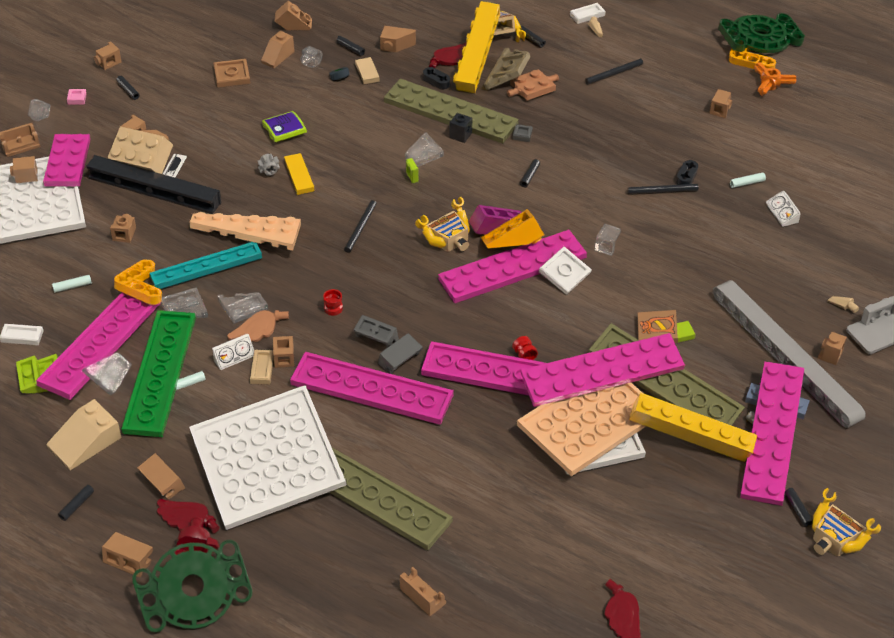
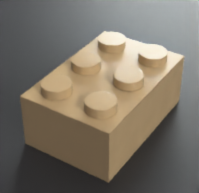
(141, 149)

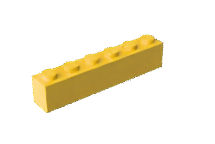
(477, 47)
(693, 427)

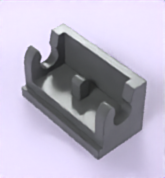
(376, 330)
(399, 353)

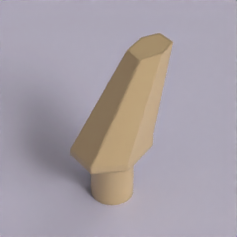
(595, 26)
(844, 302)

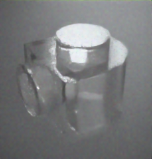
(311, 56)
(38, 110)

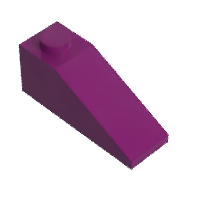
(488, 218)

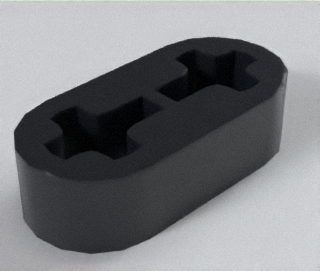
(436, 78)
(685, 172)

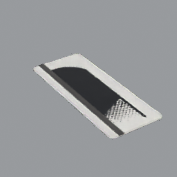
(174, 165)

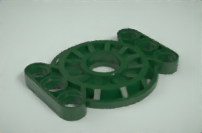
(742, 33)
(169, 585)

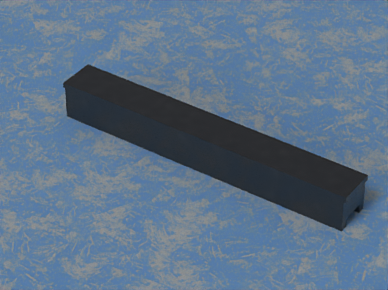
(154, 184)

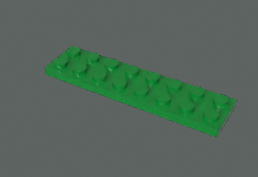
(159, 374)

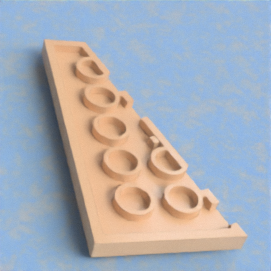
(250, 228)

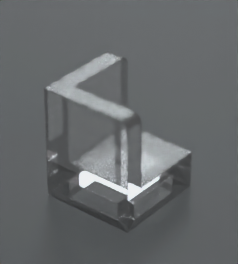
(606, 239)

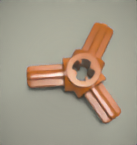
(772, 78)

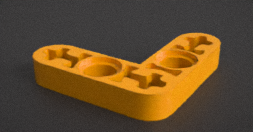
(743, 58)
(132, 282)

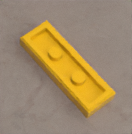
(299, 173)

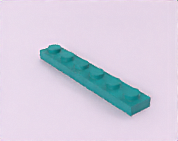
(205, 265)

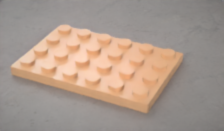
(583, 426)

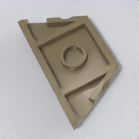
(507, 67)

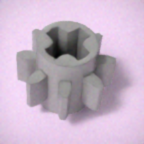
(268, 164)

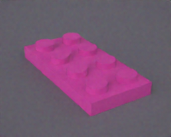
(67, 160)

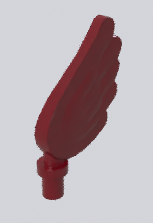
(447, 55)
(180, 514)
(622, 612)

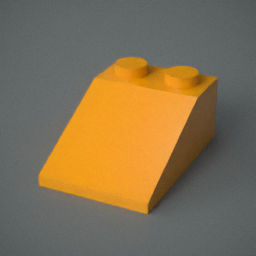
(517, 231)

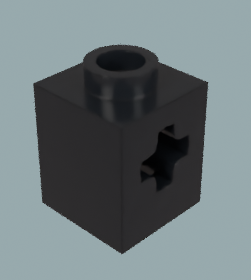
(460, 127)

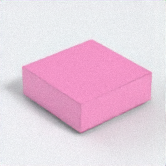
(76, 96)

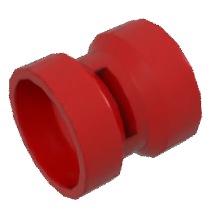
(333, 302)
(524, 348)

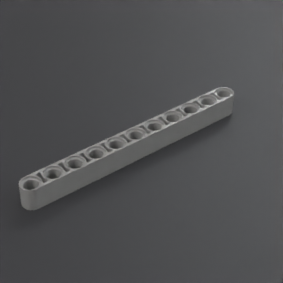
(788, 352)

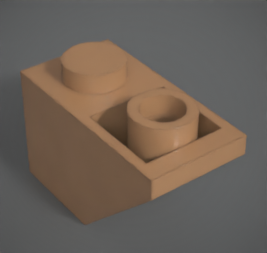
(292, 18)

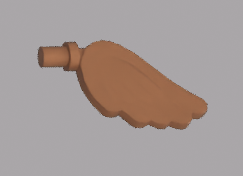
(259, 325)

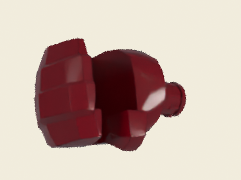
(195, 534)

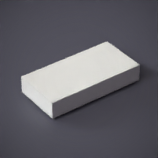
(585, 13)
(21, 334)

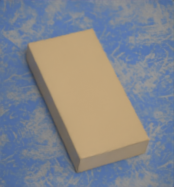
(367, 70)
(262, 367)

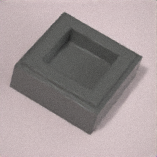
(522, 133)

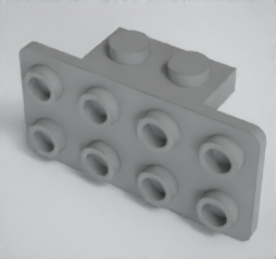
(876, 326)

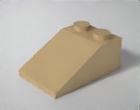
(84, 435)

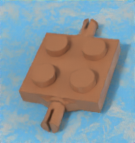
(532, 84)

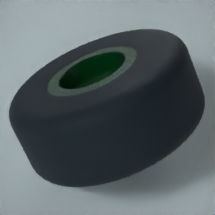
(339, 73)

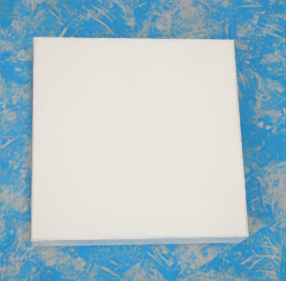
(565, 270)

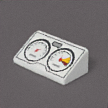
(784, 209)
(233, 352)

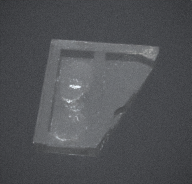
(424, 150)
(185, 301)
(242, 305)
(108, 372)

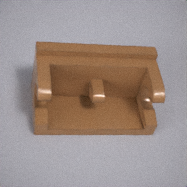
(19, 139)
(161, 476)
(126, 553)
(421, 592)

